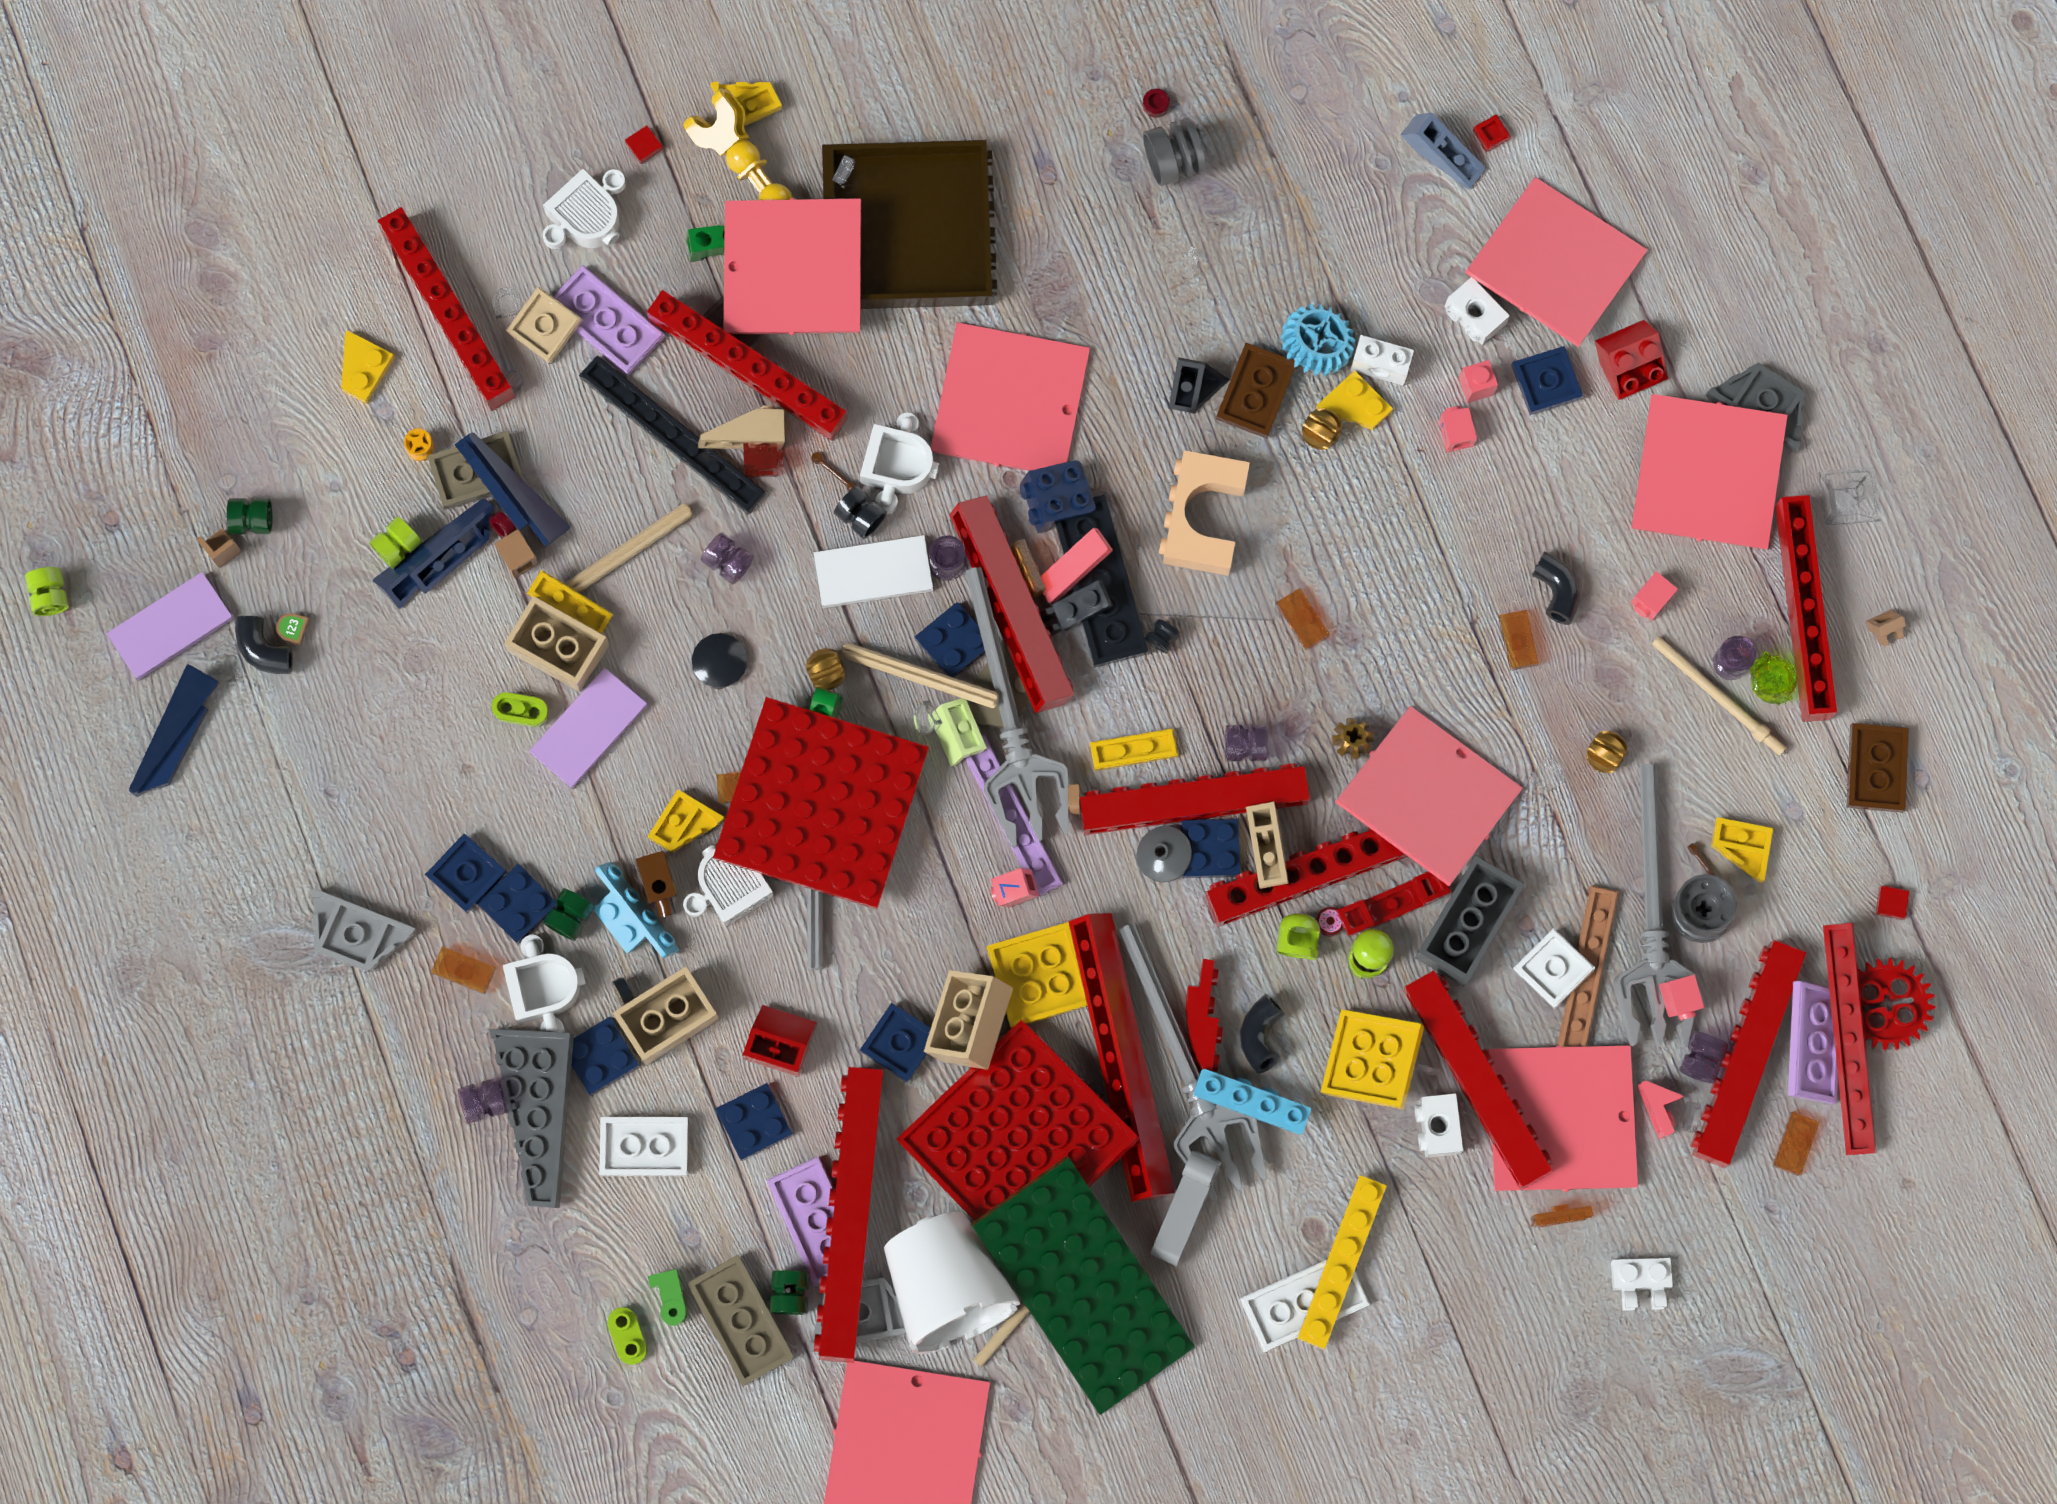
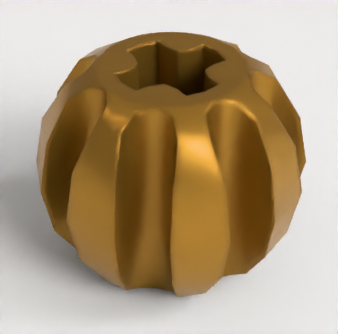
(1321, 429)
(826, 669)
(1343, 739)
(1607, 752)

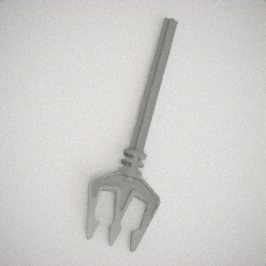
(1021, 765)
(1656, 963)
(1207, 1118)

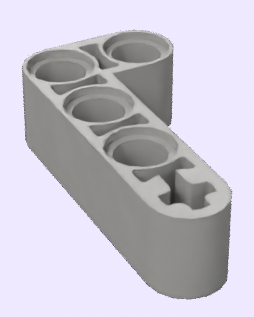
(1185, 1207)

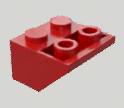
(1632, 359)
(779, 1040)

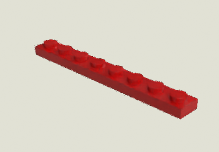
(1849, 1039)

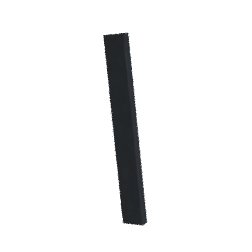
(672, 434)

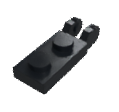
(1078, 607)

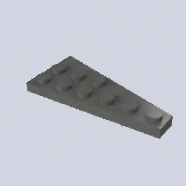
(536, 1095)

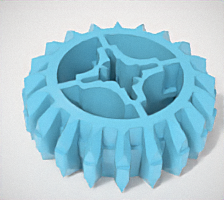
(1334, 340)

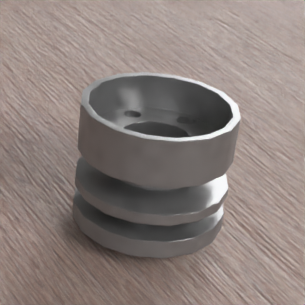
(1170, 152)
(1716, 899)

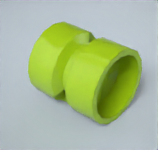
(395, 542)
(46, 591)

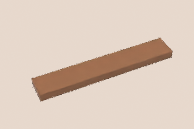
(1593, 946)

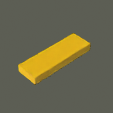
(569, 602)
(1133, 750)

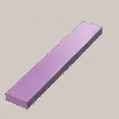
(1029, 850)

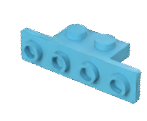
(628, 916)
(1251, 1101)

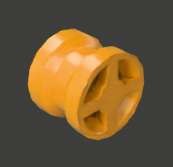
(416, 439)

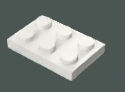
(643, 1146)

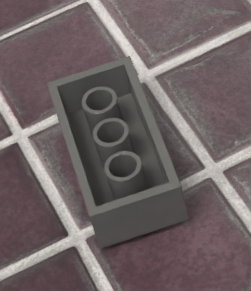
(1469, 921)

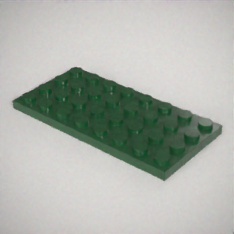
(1082, 1285)

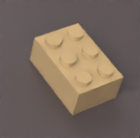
(556, 644)
(665, 1015)
(968, 1019)

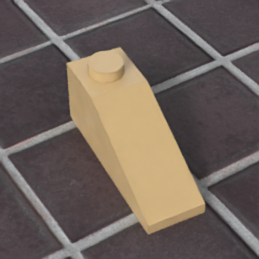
(754, 427)
(1267, 844)

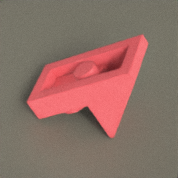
(1654, 1100)

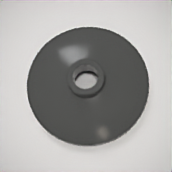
(1174, 861)

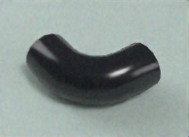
(1563, 586)
(257, 650)
(1255, 1033)

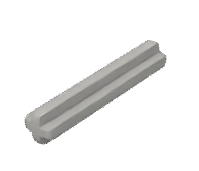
(814, 929)

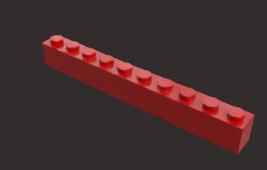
(1121, 1053)
(850, 1215)

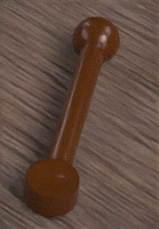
(818, 459)
(1694, 851)

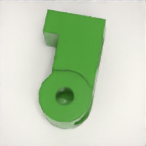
(674, 1307)

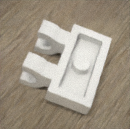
(1639, 1275)

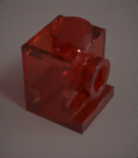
(762, 460)

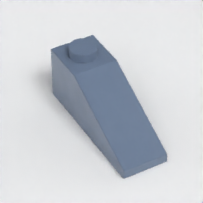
(1440, 147)

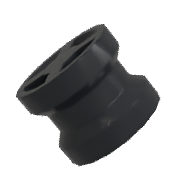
(1162, 636)

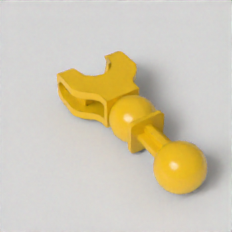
(729, 139)

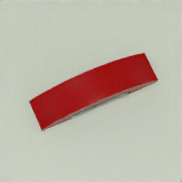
(1392, 903)

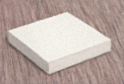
(1554, 968)

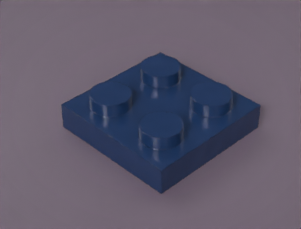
(1547, 380)
(952, 640)
(1213, 848)
(465, 873)
(517, 904)
(897, 1042)
(601, 1056)
(754, 1121)

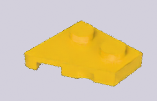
(757, 99)
(363, 366)
(1357, 402)
(683, 822)
(1743, 845)

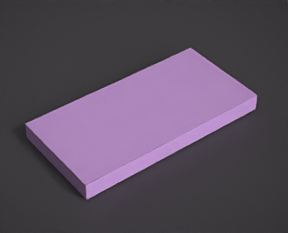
(609, 321)
(169, 626)
(588, 728)
(1812, 1045)
(804, 1204)

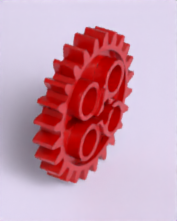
(1894, 1030)

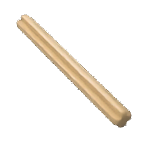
(630, 548)
(920, 675)

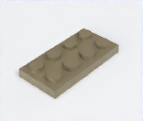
(740, 1320)

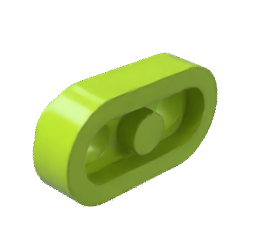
(521, 709)
(627, 1335)

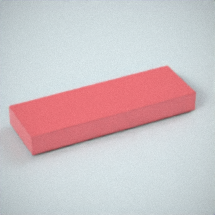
(1074, 565)

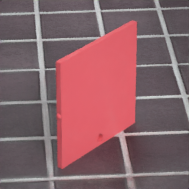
(1556, 261)
(792, 266)
(1009, 398)
(1709, 471)
(1429, 795)
(1579, 1110)
(906, 1437)

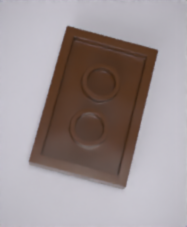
(1256, 390)
(1877, 767)

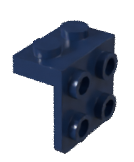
(1056, 494)

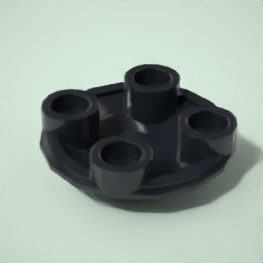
(719, 660)

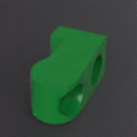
(705, 242)
(826, 702)

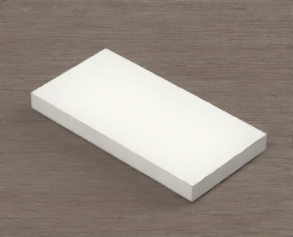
(873, 571)
(1281, 1307)

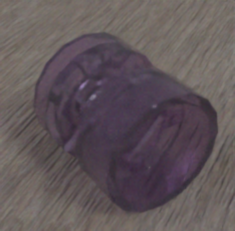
(727, 558)
(947, 558)
(1734, 657)
(1246, 743)
(1703, 1057)
(482, 1100)

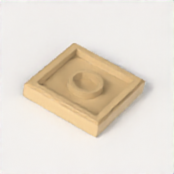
(544, 325)

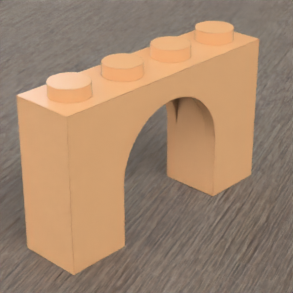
(1197, 475)

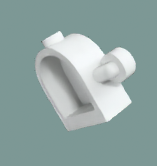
(584, 211)
(897, 461)
(728, 889)
(542, 985)

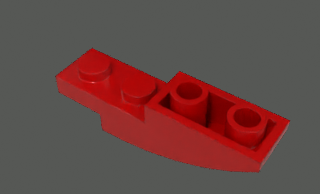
(1201, 1029)

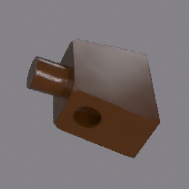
(654, 869)

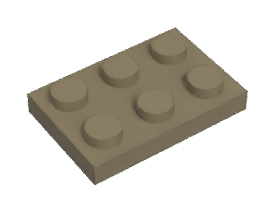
(456, 478)

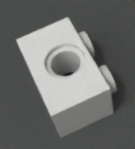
(1473, 296)
(1382, 360)
(1445, 1109)

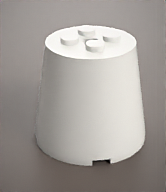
(946, 1283)

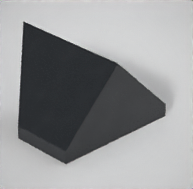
(1194, 385)

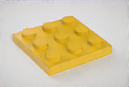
(1042, 974)
(1372, 1059)

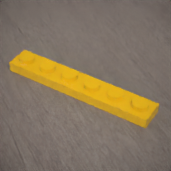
(1341, 1262)

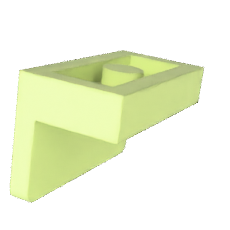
(959, 731)

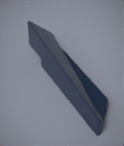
(511, 492)
(437, 555)
(175, 731)

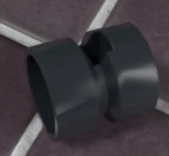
(868, 517)

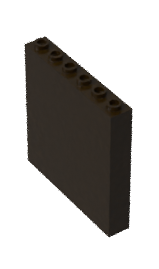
(920, 221)

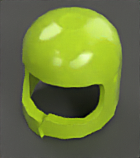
(1298, 936)
(1373, 951)

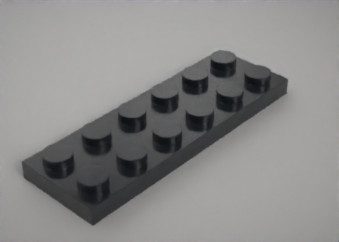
(1118, 630)

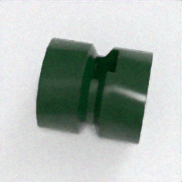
(253, 515)
(569, 914)
(789, 1303)

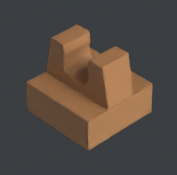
(1885, 624)

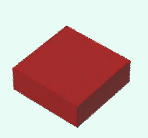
(1491, 133)
(643, 144)
(1892, 902)

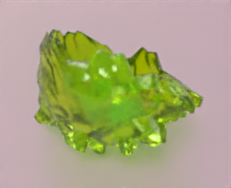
(1773, 679)

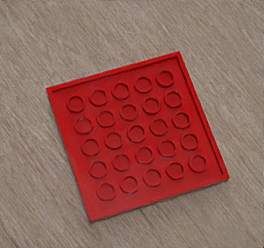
(821, 803)
(1013, 1124)

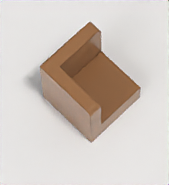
(220, 547)
(516, 553)

